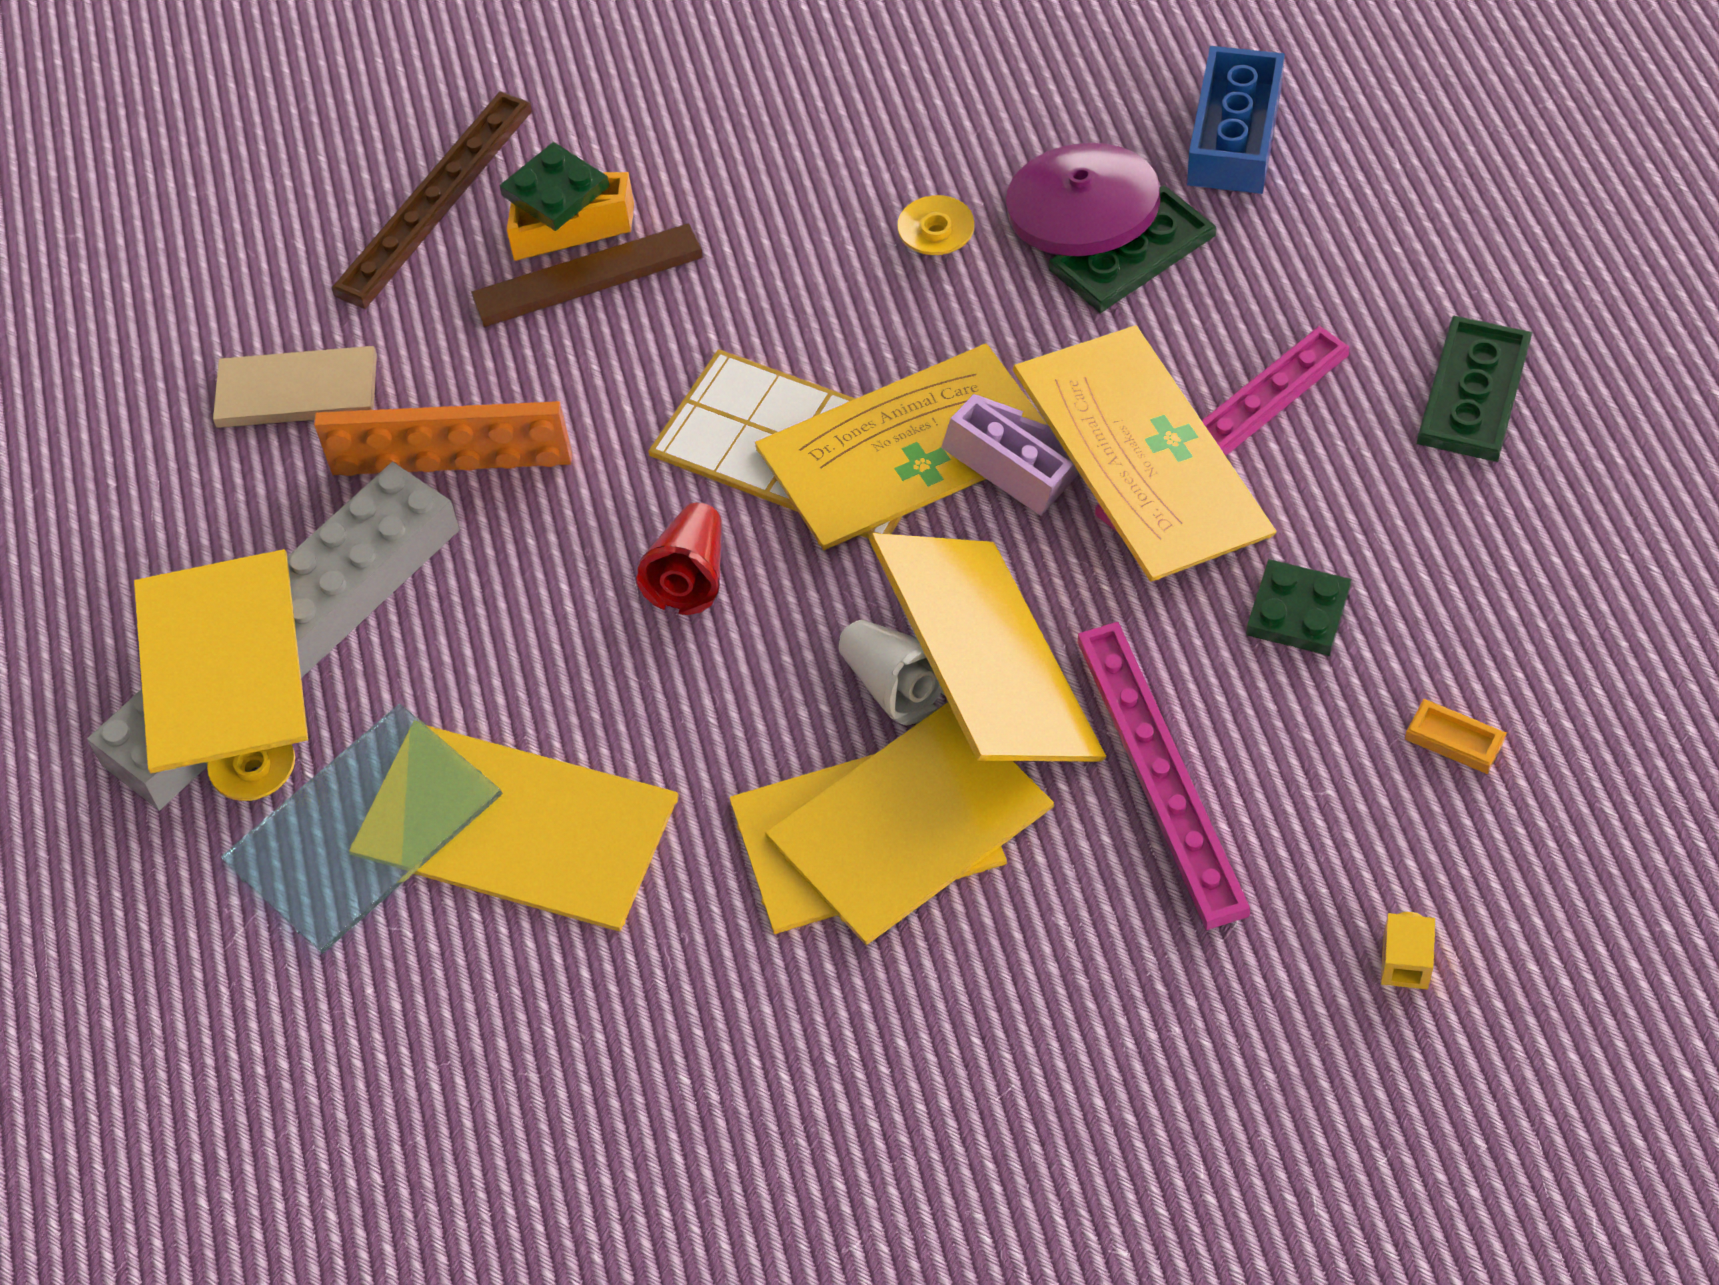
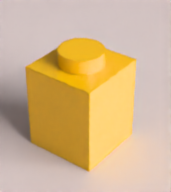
(1408, 950)

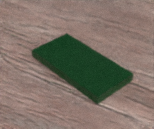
(1114, 274)
(1474, 388)

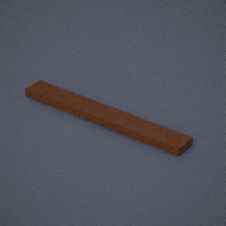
(431, 200)

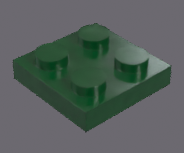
(554, 186)
(1298, 607)

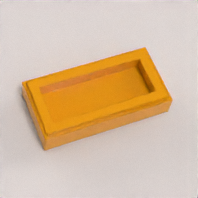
(1455, 736)

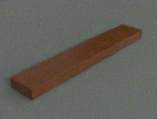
(586, 274)

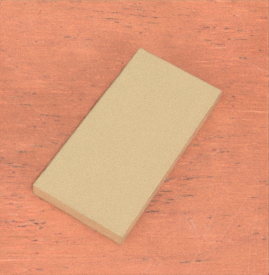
(293, 385)

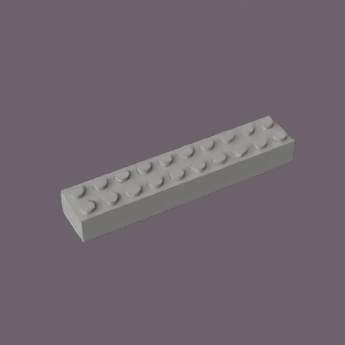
(334, 585)

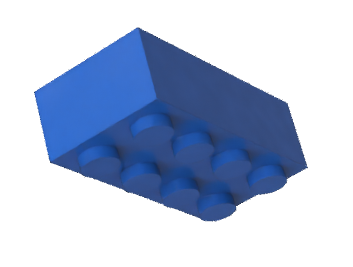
(1235, 119)

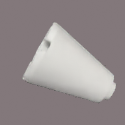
(892, 670)

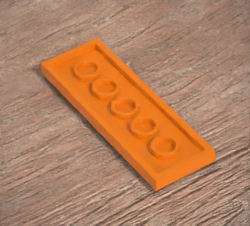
(445, 438)

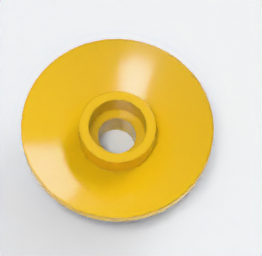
(936, 225)
(235, 781)

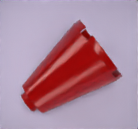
(684, 562)

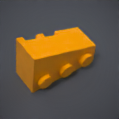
(602, 218)

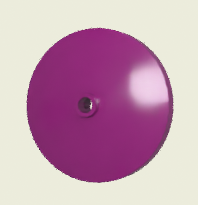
(1083, 199)

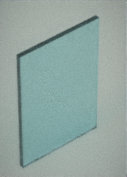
(361, 827)

